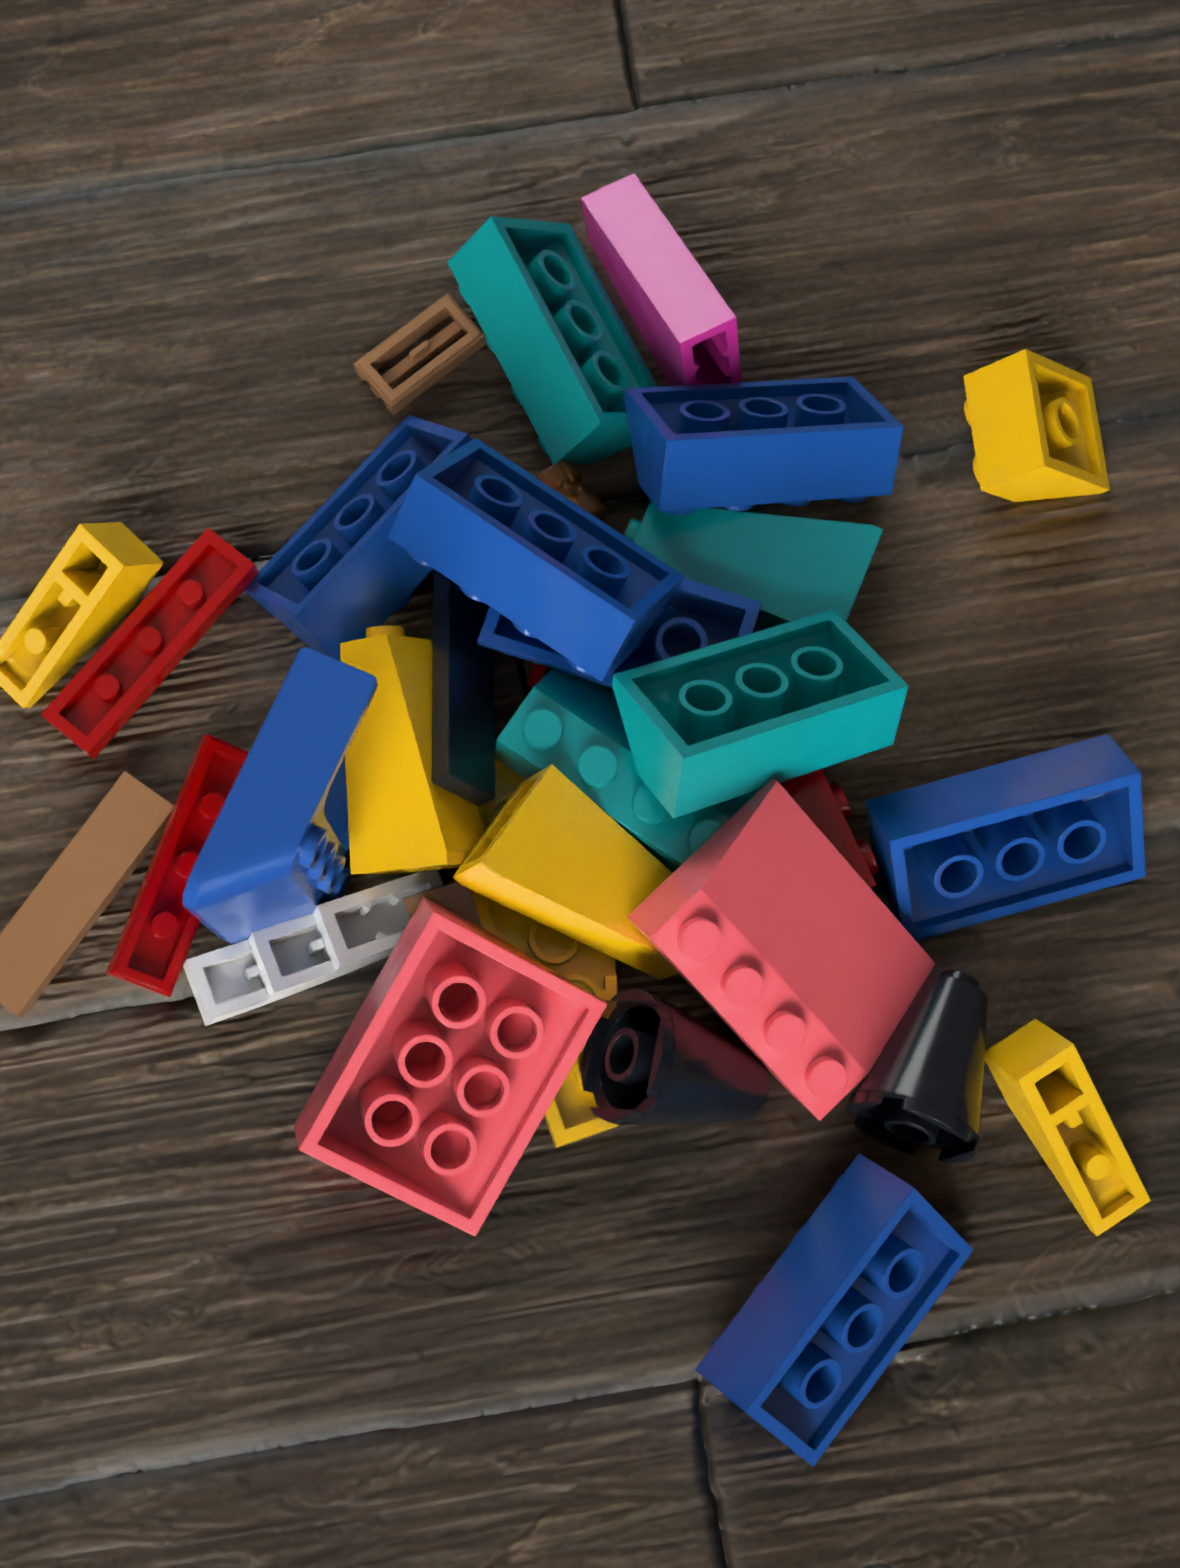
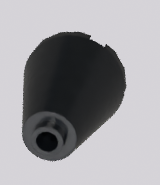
(668, 1067)
(930, 1073)

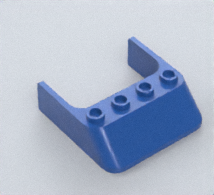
(286, 819)

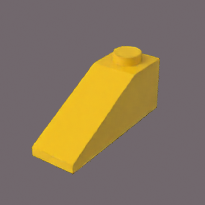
(74, 607)
(1067, 1123)

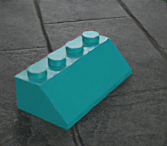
(552, 334)
(757, 711)
(584, 737)

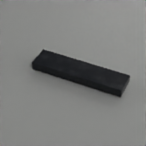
(461, 696)

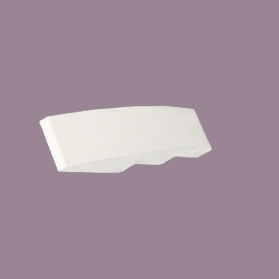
(304, 950)

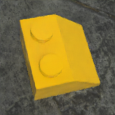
(1034, 430)

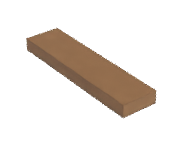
(78, 890)

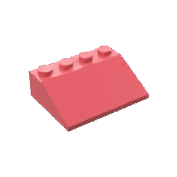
(788, 948)
(447, 1068)

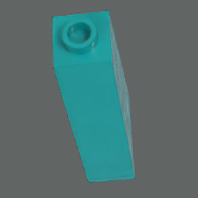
(775, 559)

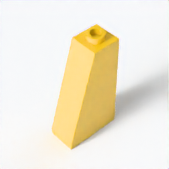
(394, 810)
(568, 869)

